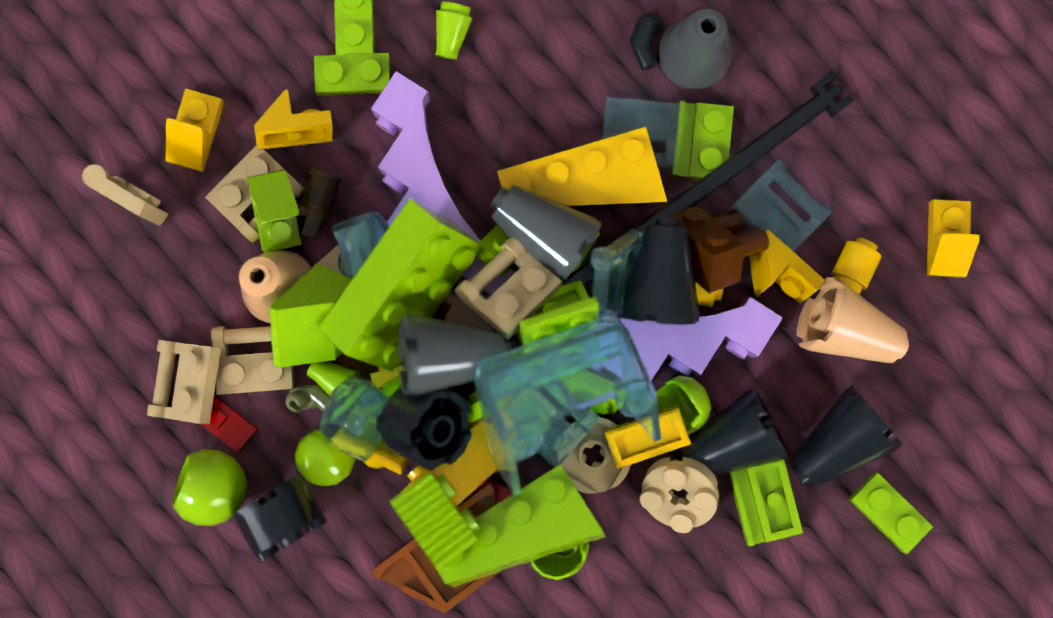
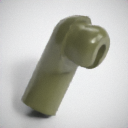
(306, 398)

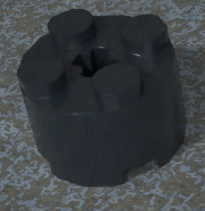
(426, 427)
(279, 518)

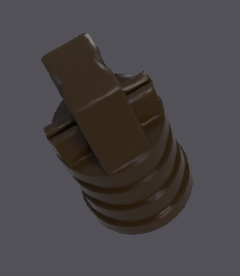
(317, 201)

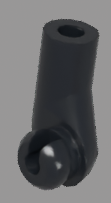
(641, 38)

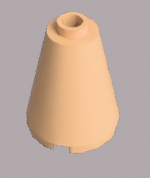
(269, 277)
(849, 326)

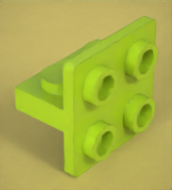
(563, 311)

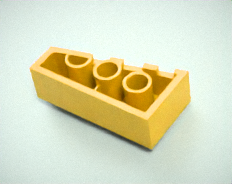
(597, 173)
(469, 469)

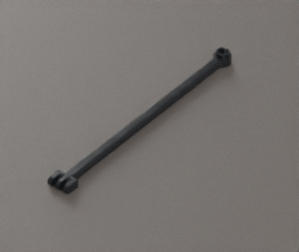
(822, 101)

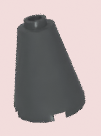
(696, 50)
(545, 228)
(442, 353)

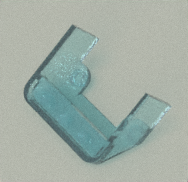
(557, 379)

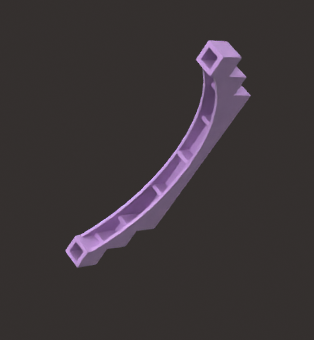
(412, 167)

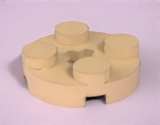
(598, 476)
(675, 511)

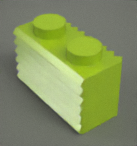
(436, 519)

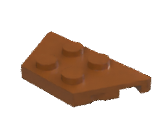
(416, 574)

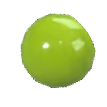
(209, 488)

